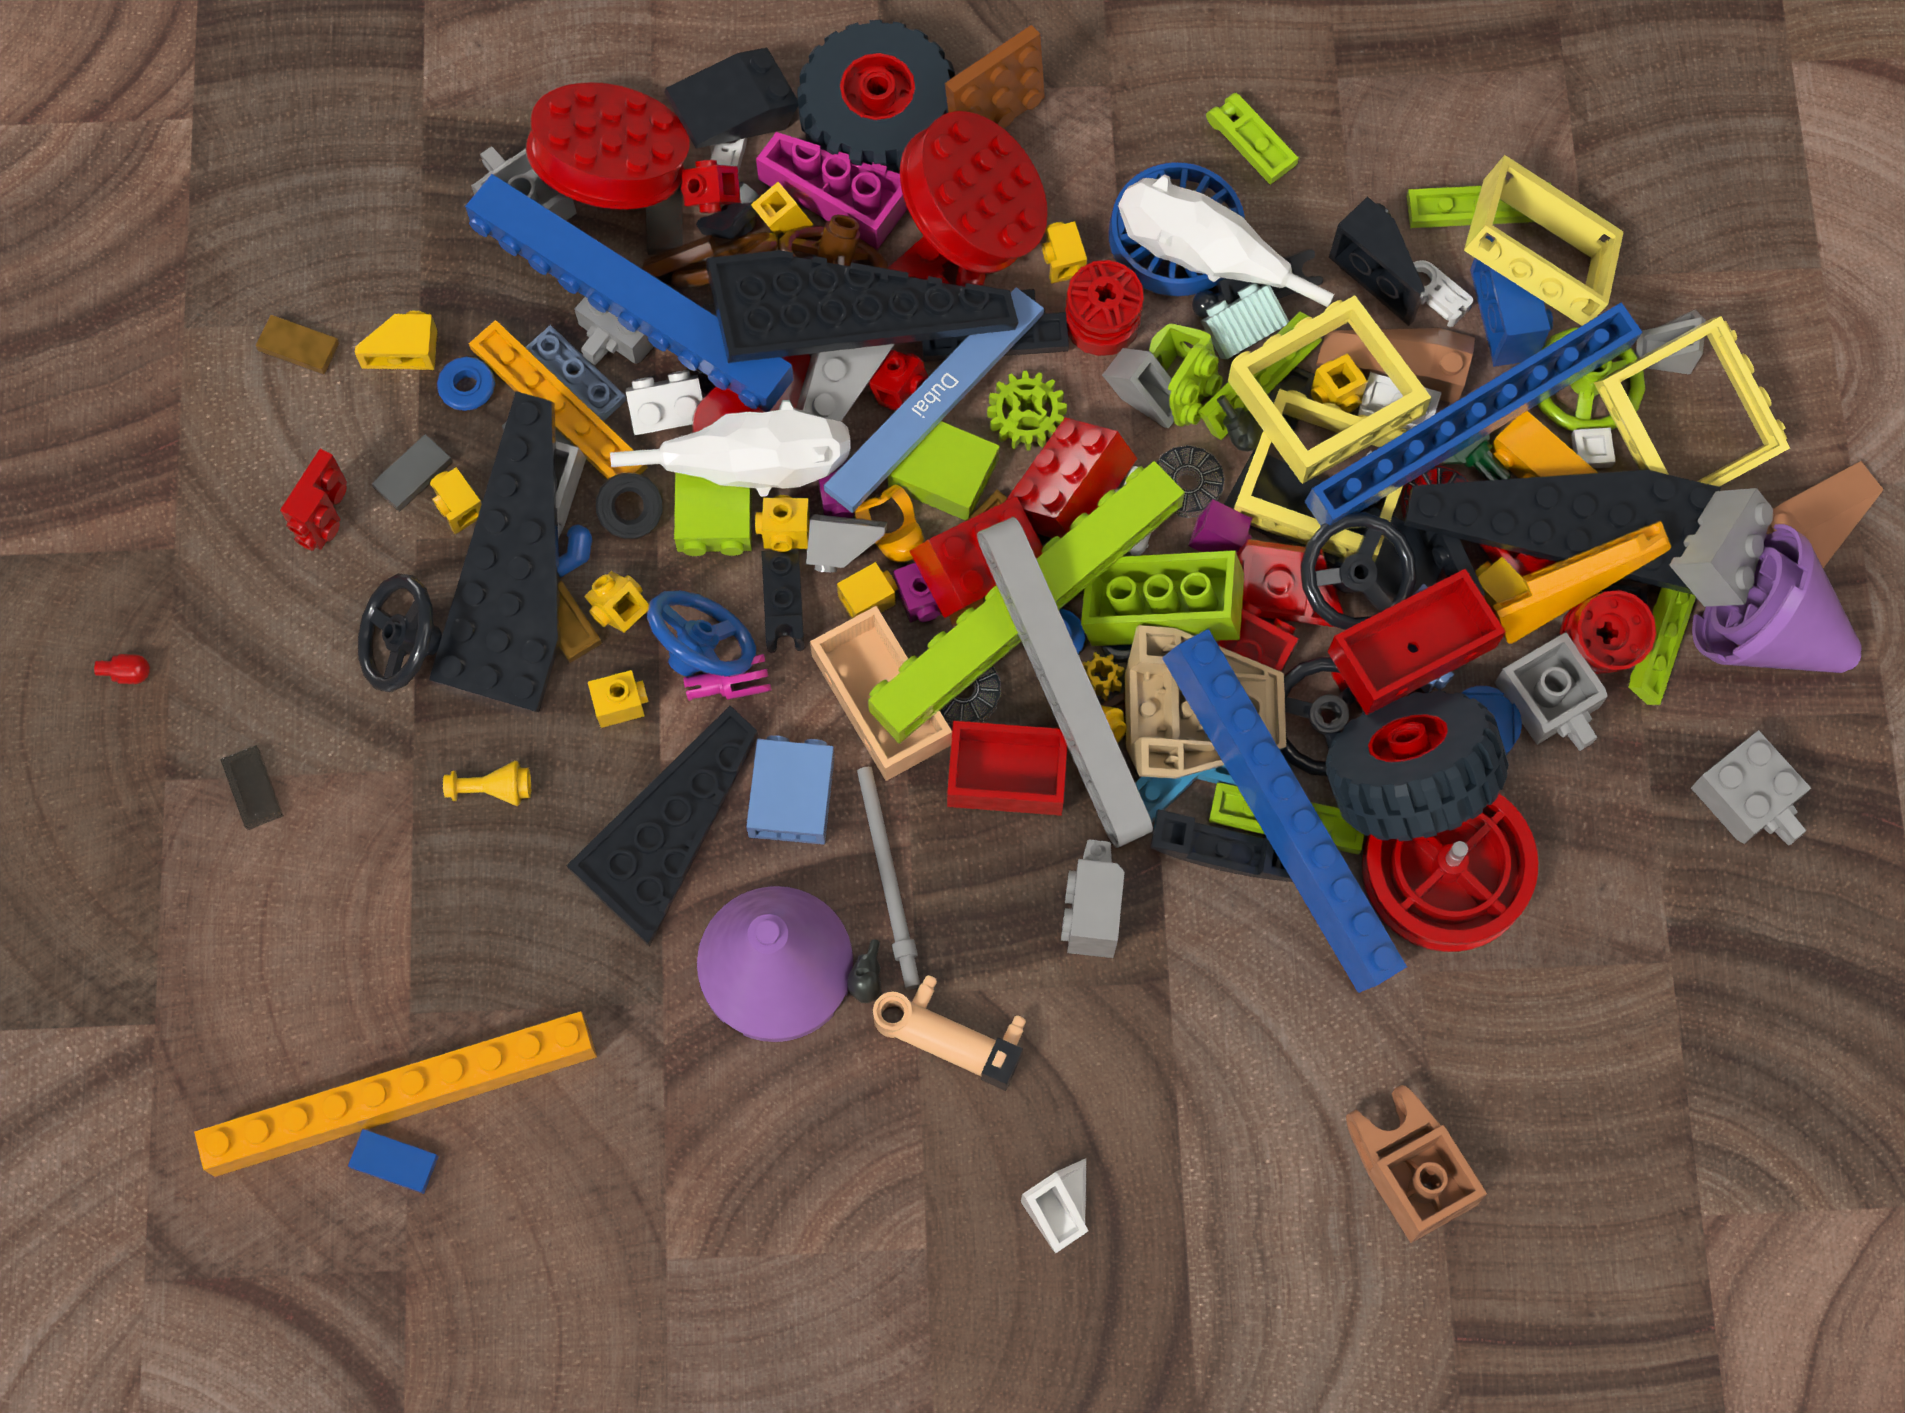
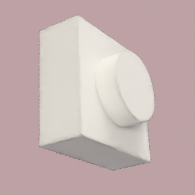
(1594, 446)

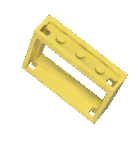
(1561, 217)
(1739, 370)
(1358, 436)
(1291, 523)

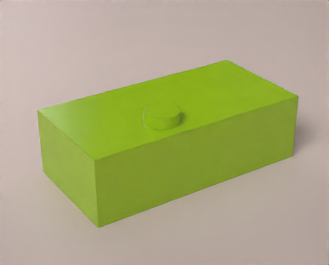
(1165, 591)

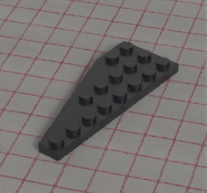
(804, 306)
(1566, 514)
(507, 599)

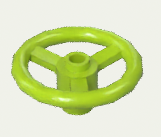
(1587, 390)

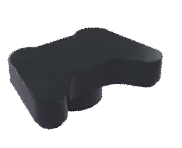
(733, 219)

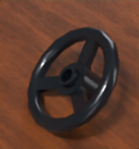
(1343, 569)
(403, 634)
(1313, 711)

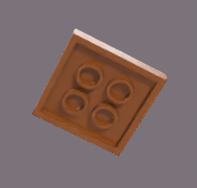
(1002, 81)

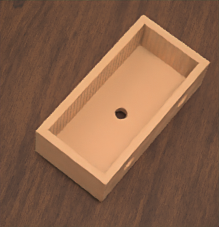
(853, 663)

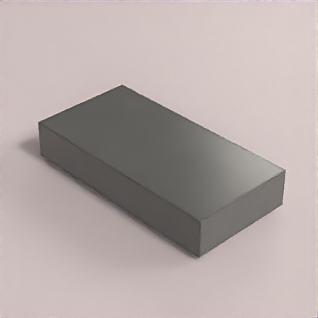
(412, 472)

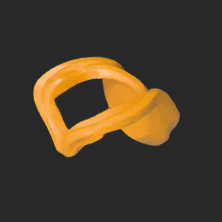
(907, 537)

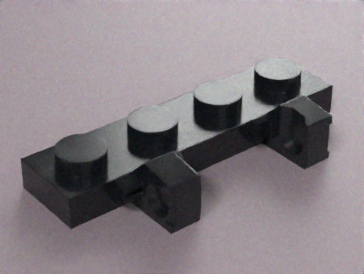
(1045, 336)

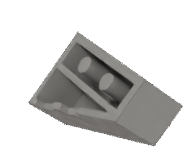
(838, 378)
(1725, 548)

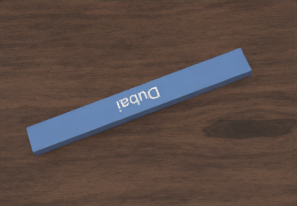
(927, 408)

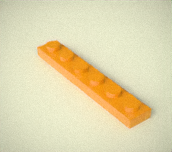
(572, 417)

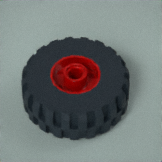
(872, 91)
(1417, 766)

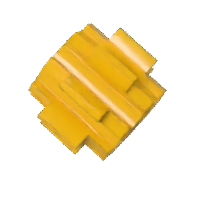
(1108, 670)

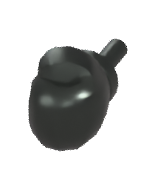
(1241, 426)
(864, 976)

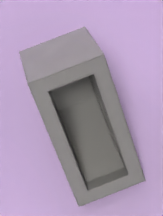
(1142, 384)
(839, 540)

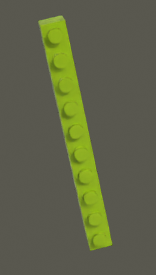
(989, 632)

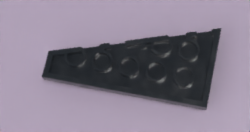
(653, 842)

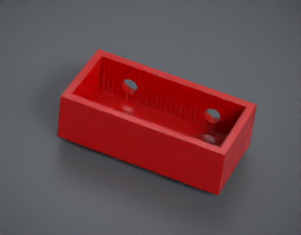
(1445, 623)

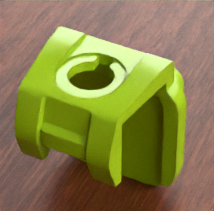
(1196, 375)

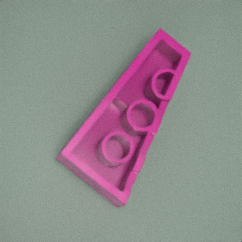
(834, 185)

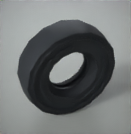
(651, 505)

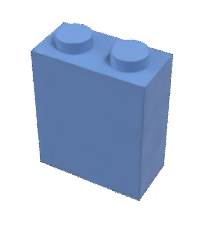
(790, 790)

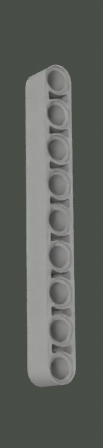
(1064, 682)

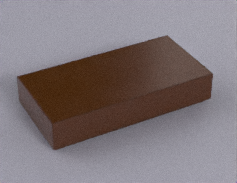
(680, 256)

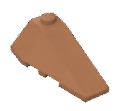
(1433, 354)
(1829, 509)

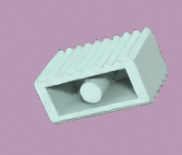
(1244, 320)

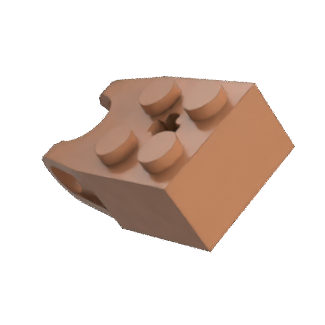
(1414, 1154)

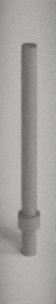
(904, 947)

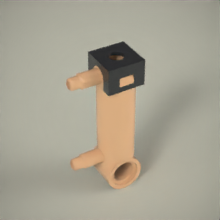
(950, 1040)

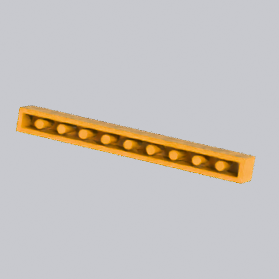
(395, 1094)

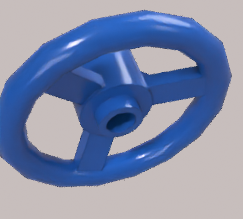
(697, 639)

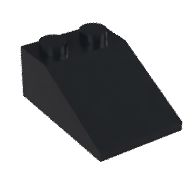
(734, 99)
(1376, 257)

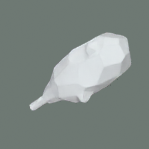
(1205, 237)
(753, 450)

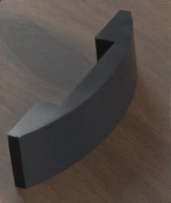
(1216, 847)

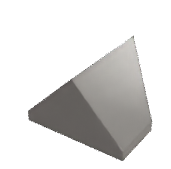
(1682, 360)

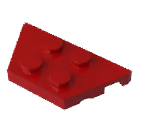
(1275, 582)

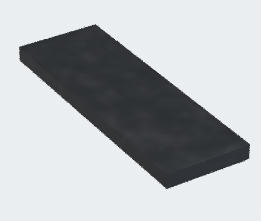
(1282, 487)

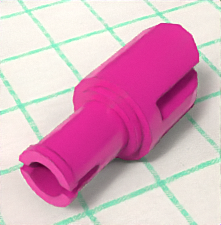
(716, 684)

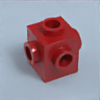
(710, 186)
(897, 379)

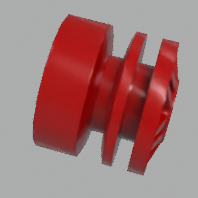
(1108, 325)
(1627, 625)

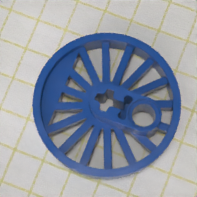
(1118, 239)

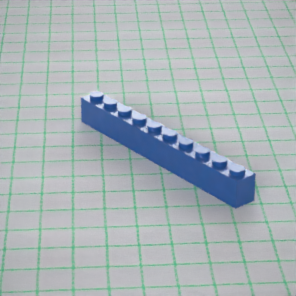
(622, 290)
(1474, 416)
(1284, 811)

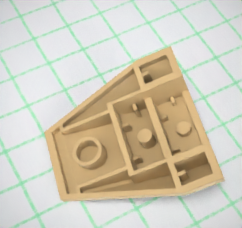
(1160, 724)

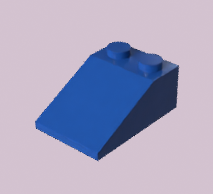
(1511, 316)

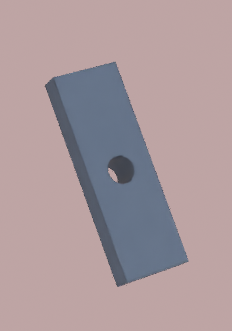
(588, 384)

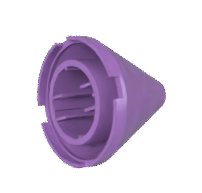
(1788, 616)
(775, 963)

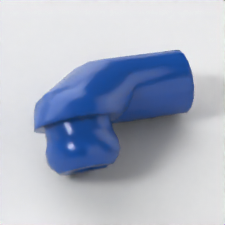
(577, 551)

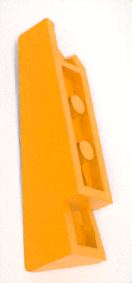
(1577, 579)

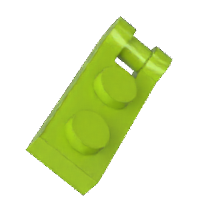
(1253, 138)

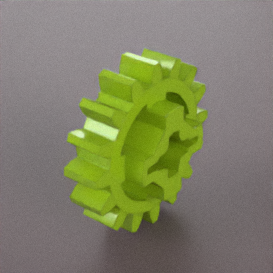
(1026, 395)

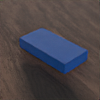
(393, 1161)

